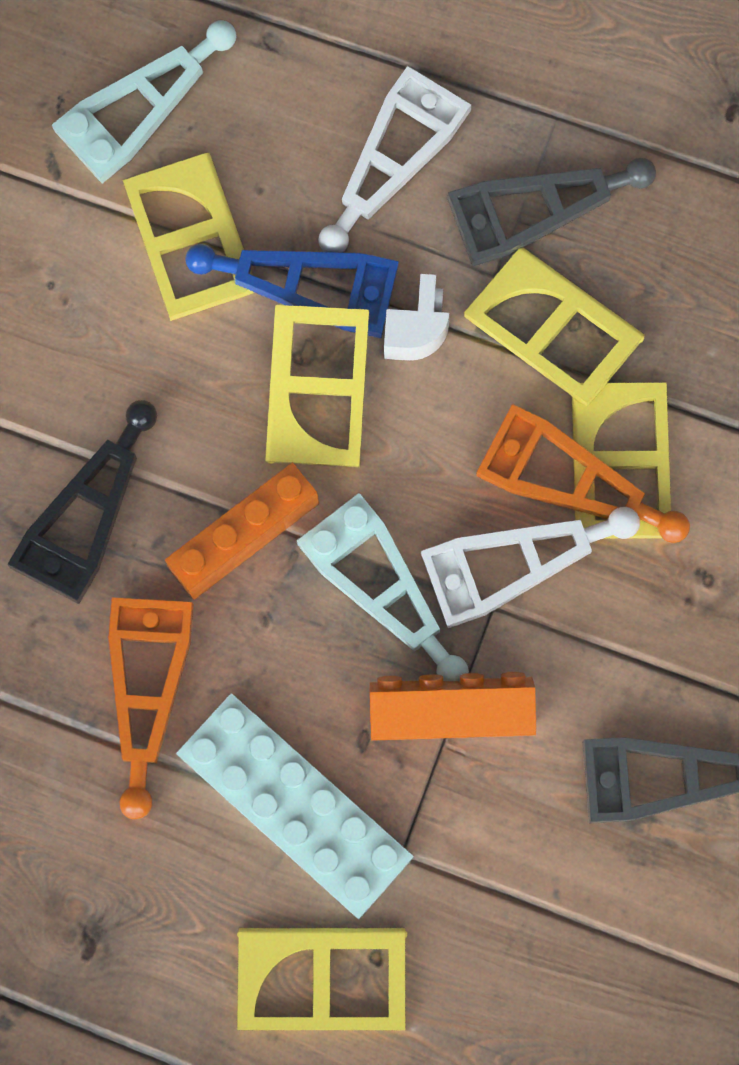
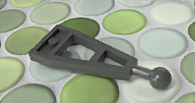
(480, 223)
(609, 780)

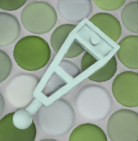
(96, 145)
(341, 535)

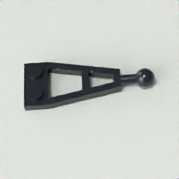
(57, 567)

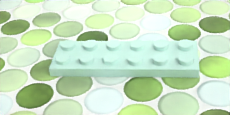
(295, 806)

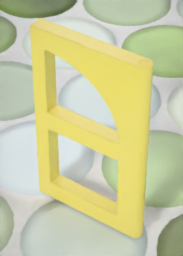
(200, 181)
(529, 274)
(590, 419)
(285, 437)
(266, 947)

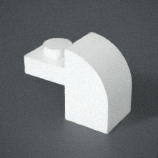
(420, 332)

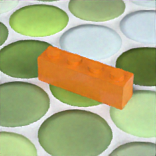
(242, 531)
(454, 708)

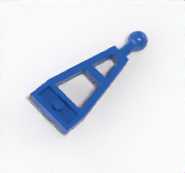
(370, 290)

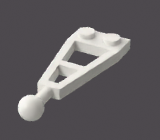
(425, 103)
(454, 580)

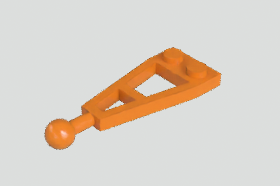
(514, 448)
(145, 622)

